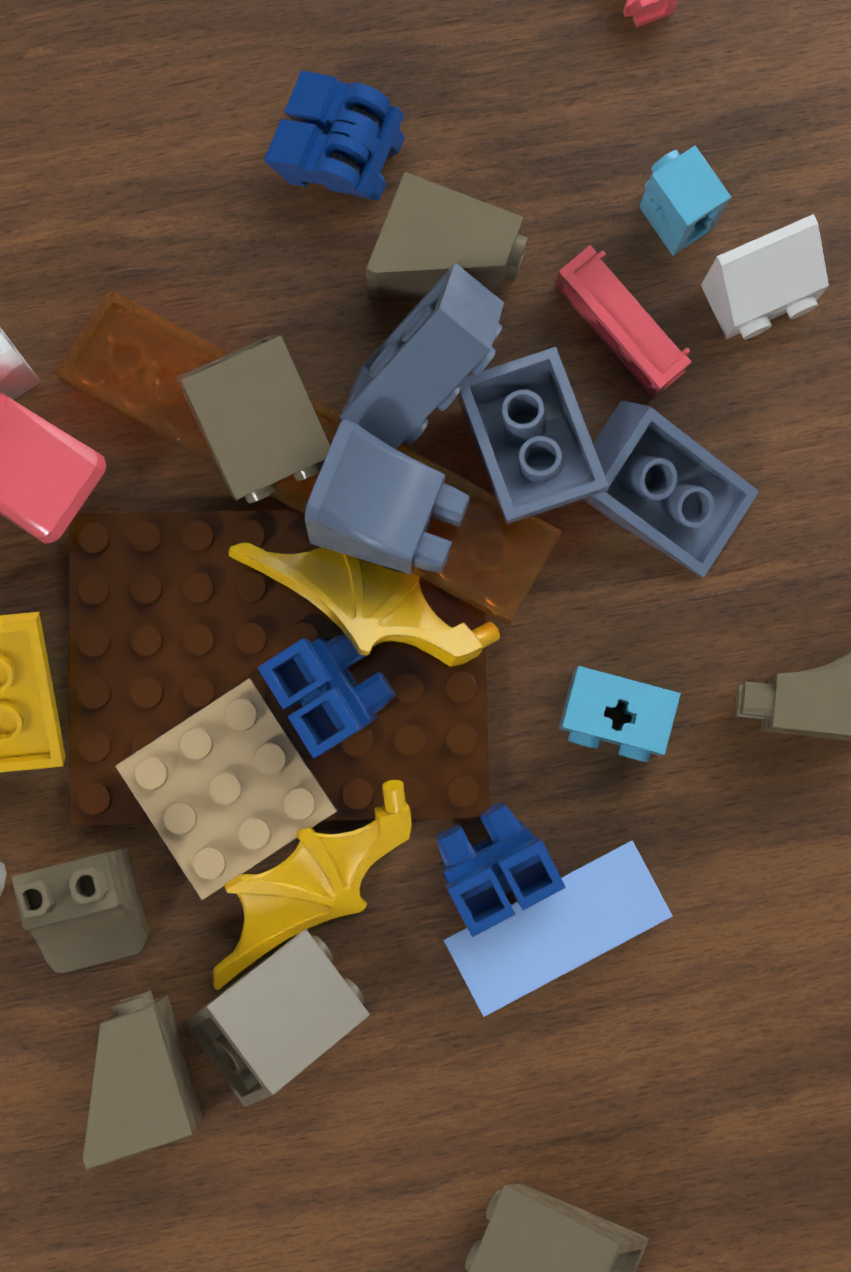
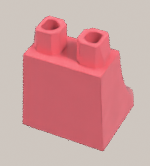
(42, 472)

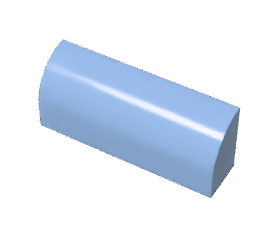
(593, 914)

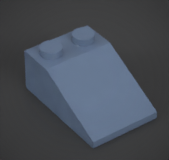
(531, 435)
(668, 487)

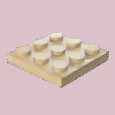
(225, 788)

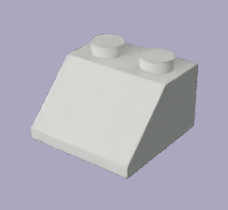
(767, 279)

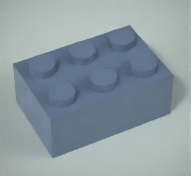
(425, 359)

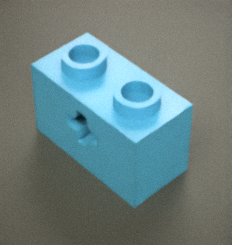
(683, 199)
(649, 706)

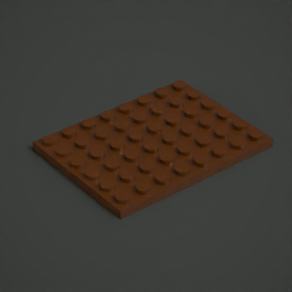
(178, 623)

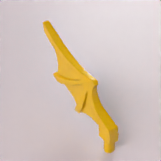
(369, 602)
(312, 883)

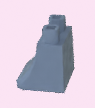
(381, 504)

